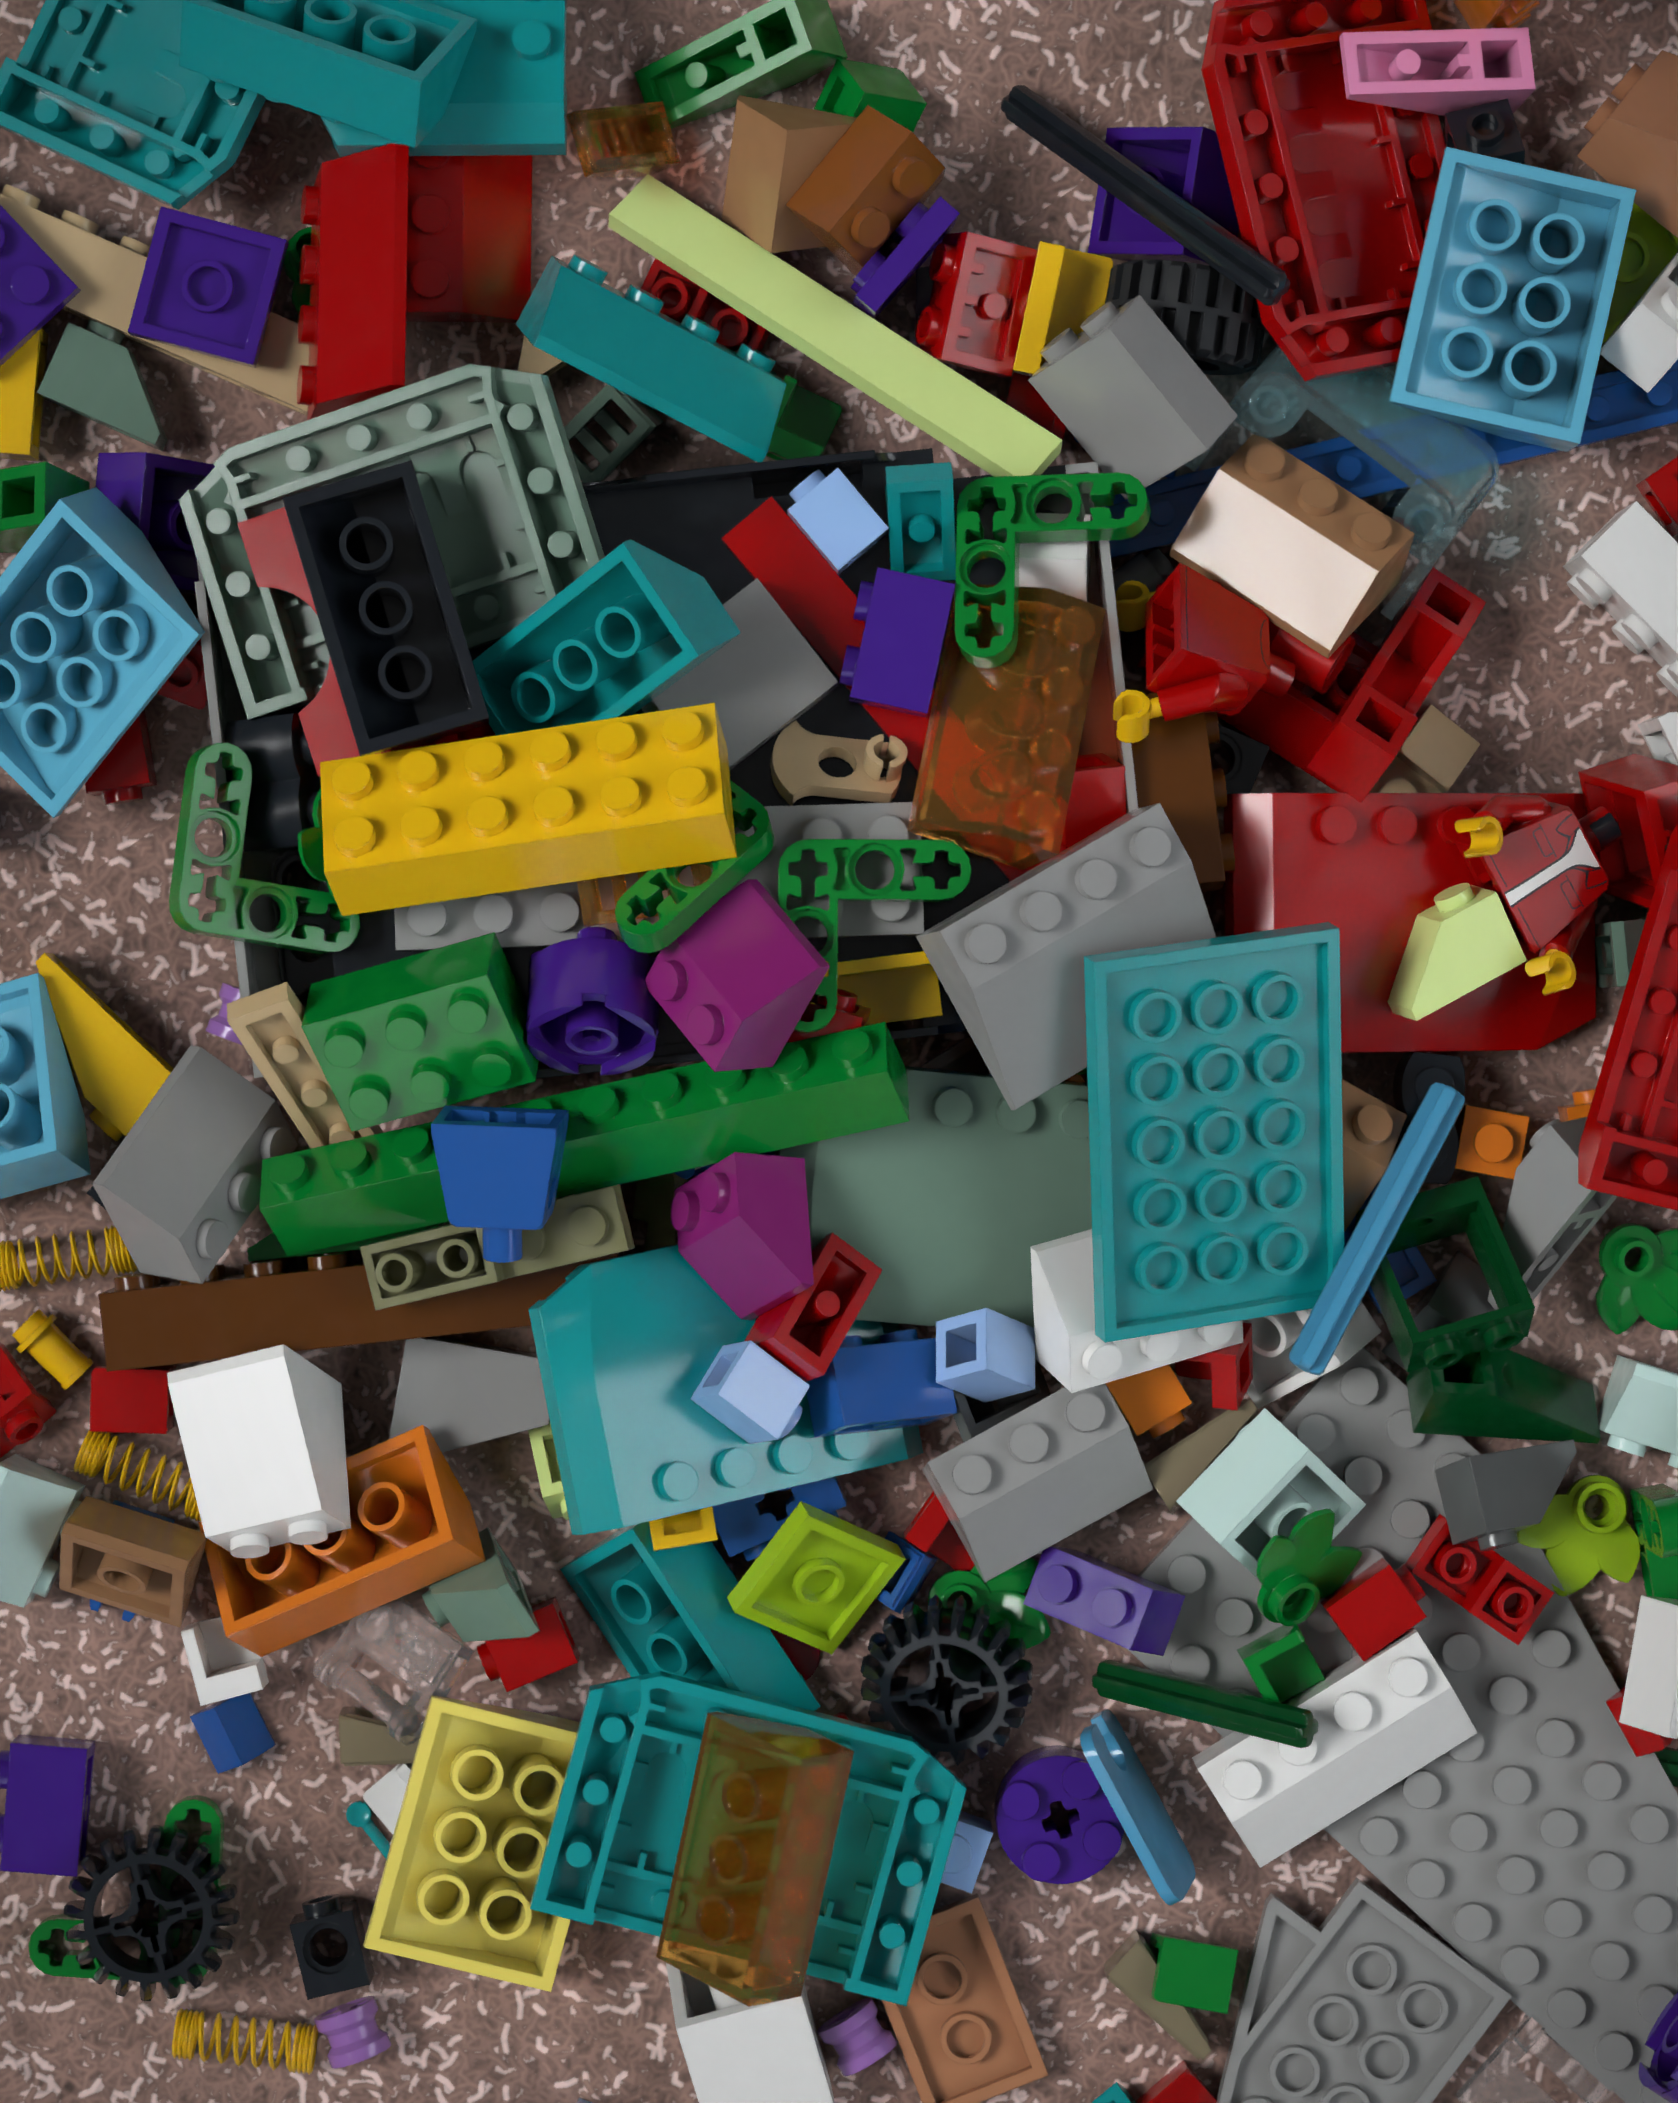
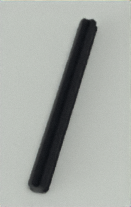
(1146, 195)

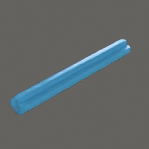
(1376, 1228)

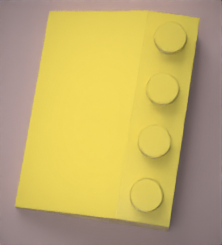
(475, 1844)

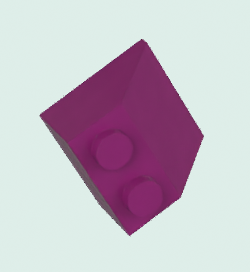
(738, 979)
(747, 1230)

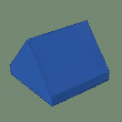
(909, 1577)
(233, 1732)

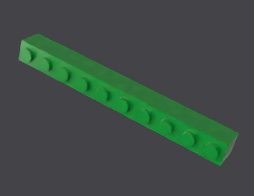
(612, 1138)

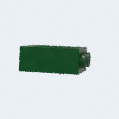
(1435, 1216)

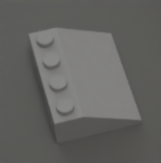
(1021, 950)

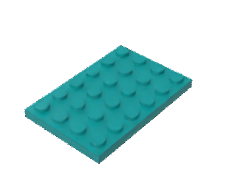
(1214, 1128)

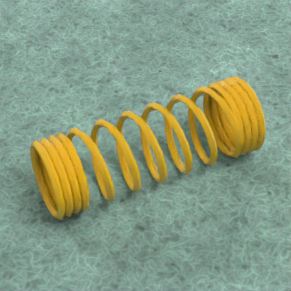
(115, 1252)
(93, 1457)
(190, 2028)

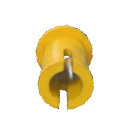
(51, 1348)

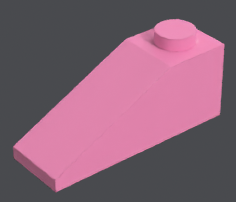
(1438, 68)

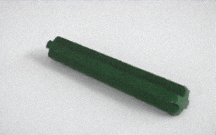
(1205, 1703)

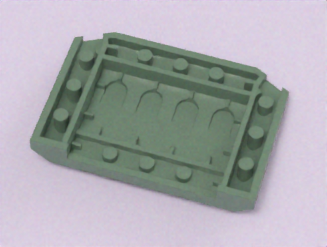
(492, 484)
(954, 1195)

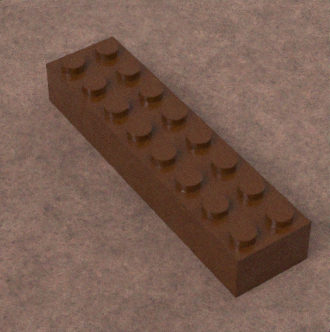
(298, 1307)

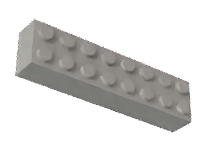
(554, 911)

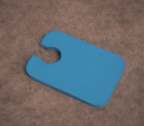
(1138, 1807)

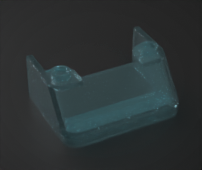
(1437, 458)

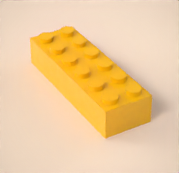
(527, 809)

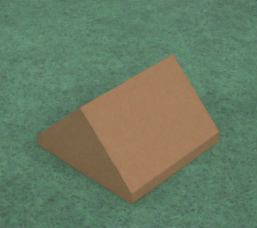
(769, 160)
(130, 1560)

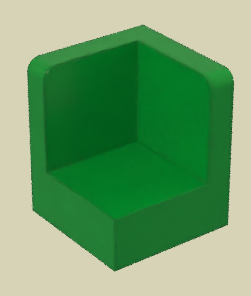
(884, 88)
(802, 423)
(1281, 1664)
(1193, 1973)

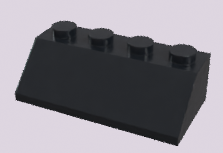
(386, 610)

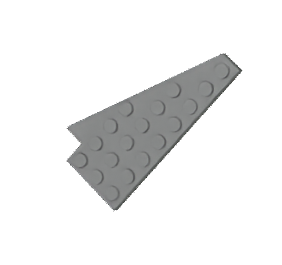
(1353, 2008)

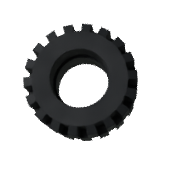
(1199, 307)

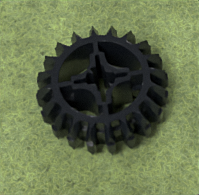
(993, 1667)
(158, 1938)

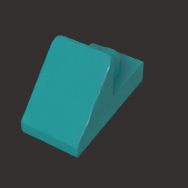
(921, 520)

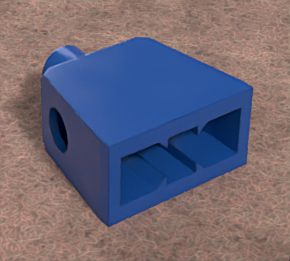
(499, 1171)

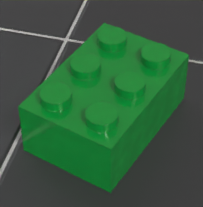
(420, 1032)

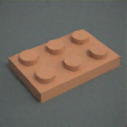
(963, 2015)

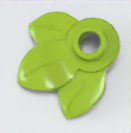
(1582, 1545)

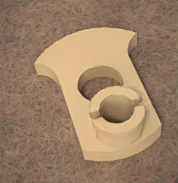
(798, 773)

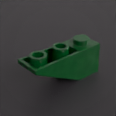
(1502, 1398)

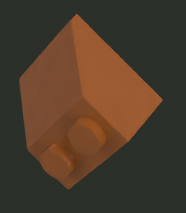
(866, 188)

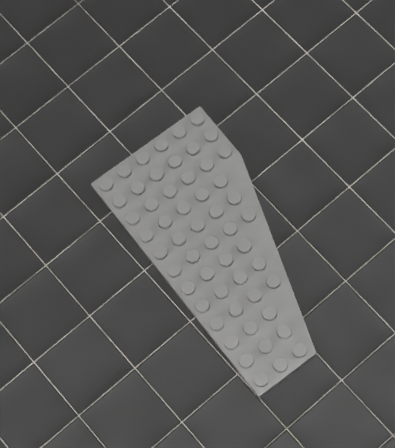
(1539, 1834)

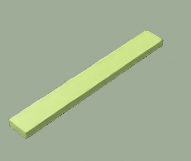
(833, 332)

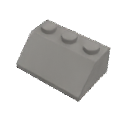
(192, 1167)
(1038, 1477)

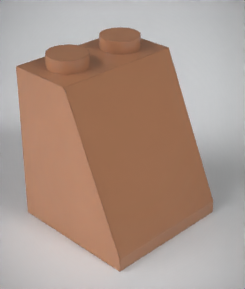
(1638, 138)

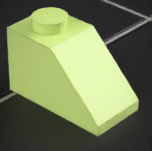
(1454, 951)

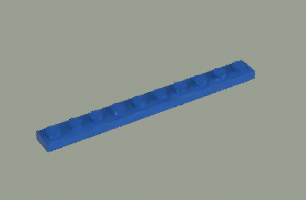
(1614, 411)

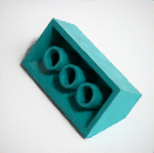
(348, 60)
(654, 356)
(603, 644)
(675, 1617)

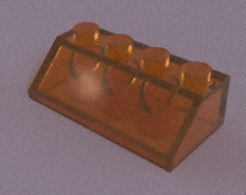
(1010, 734)
(754, 1857)

